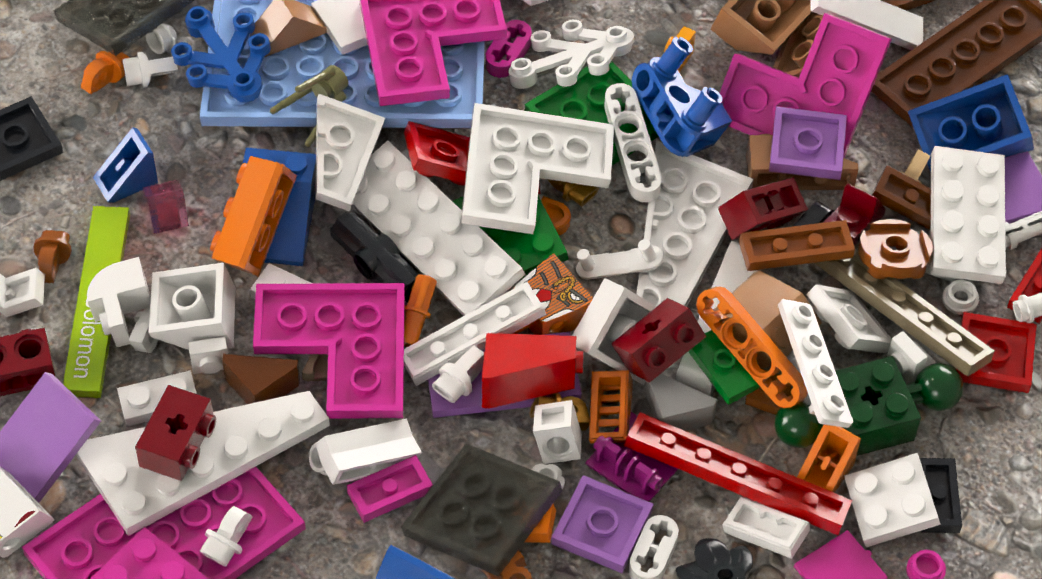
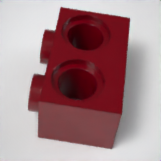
(762, 208)
(17, 370)

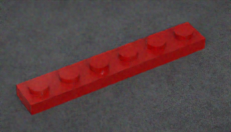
(738, 473)

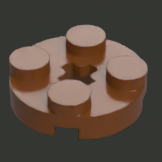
(907, 261)

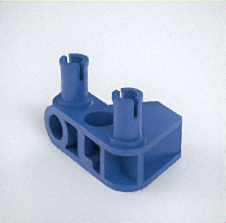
(680, 114)

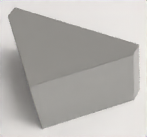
(679, 403)

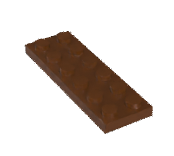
(961, 54)

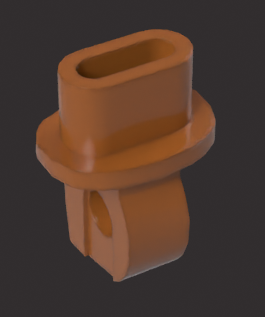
(51, 251)

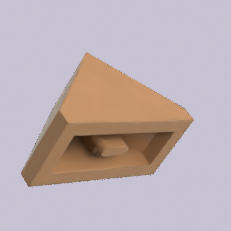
(288, 24)

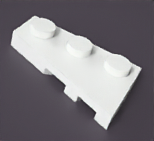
(343, 149)

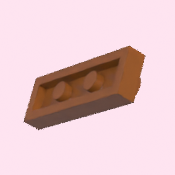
(796, 245)

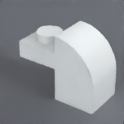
(115, 292)

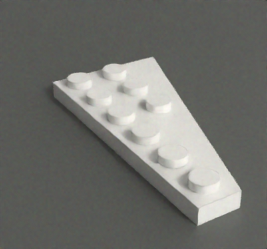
(686, 223)
(239, 442)

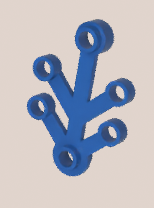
(241, 83)

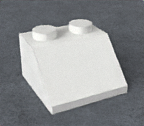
(192, 305)
(606, 319)

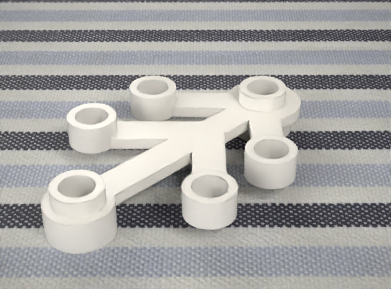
(611, 43)

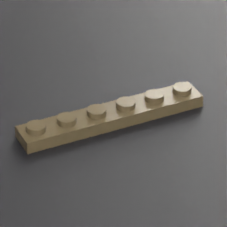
(912, 314)

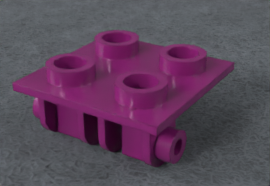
(628, 468)

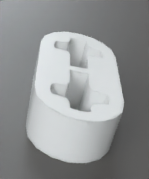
(646, 547)

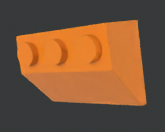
(253, 215)

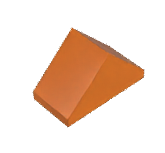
(830, 458)

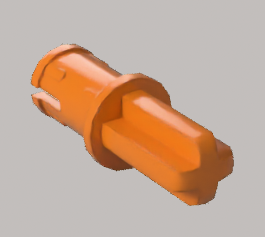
(417, 308)

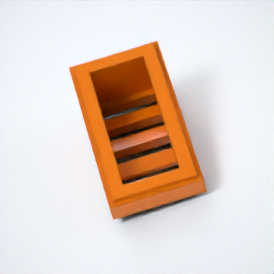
(606, 381)

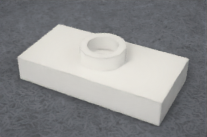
(766, 527)

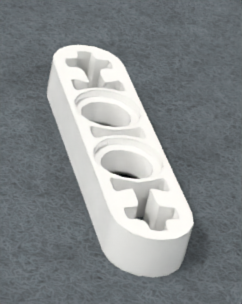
(631, 142)

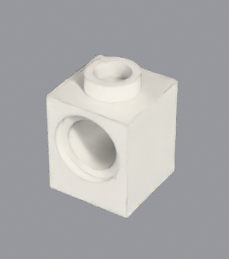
(557, 432)

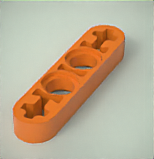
(747, 352)

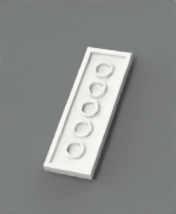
(430, 232)

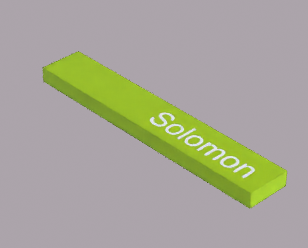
(88, 342)

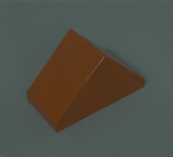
(260, 377)

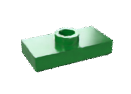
(723, 368)

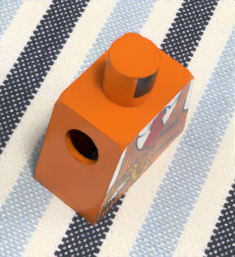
(560, 295)

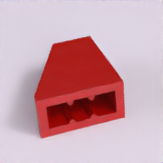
(528, 367)

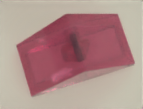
(166, 206)

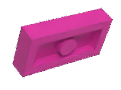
(389, 488)

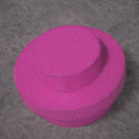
(925, 565)

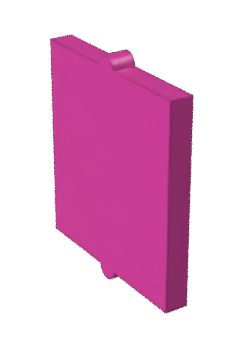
(840, 560)

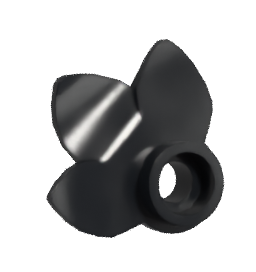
(717, 562)

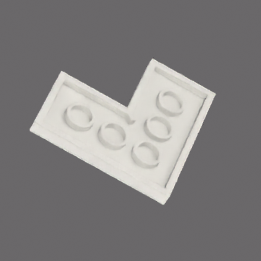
(516, 149)

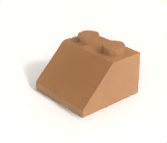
(760, 298)

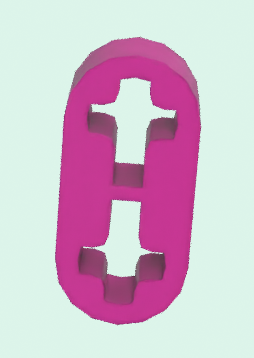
(512, 50)

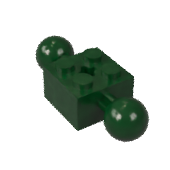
(879, 404)

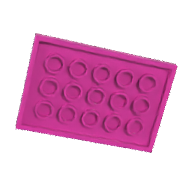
(93, 535)

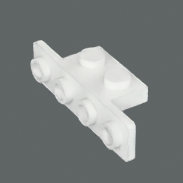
(814, 364)

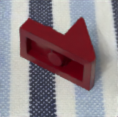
(858, 210)

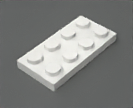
(968, 215)

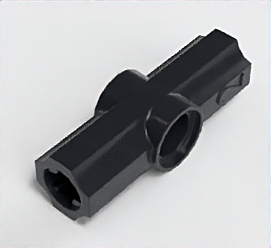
(373, 254)

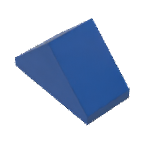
(127, 168)

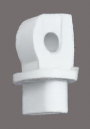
(140, 69)
(140, 335)
(457, 378)
(223, 544)

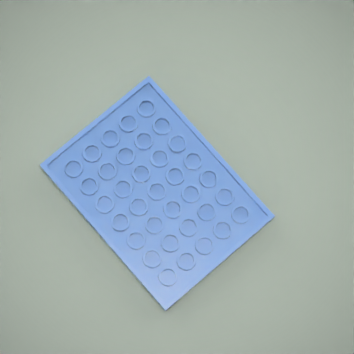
(296, 64)

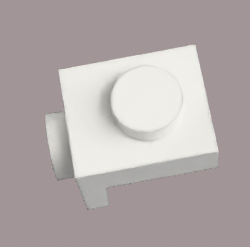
(21, 292)
(909, 356)

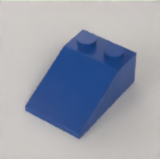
(974, 119)
(294, 226)

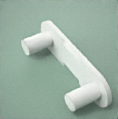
(625, 262)

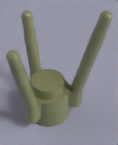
(328, 83)

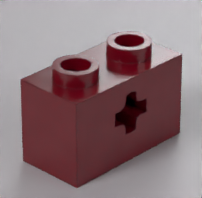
(658, 340)
(175, 433)

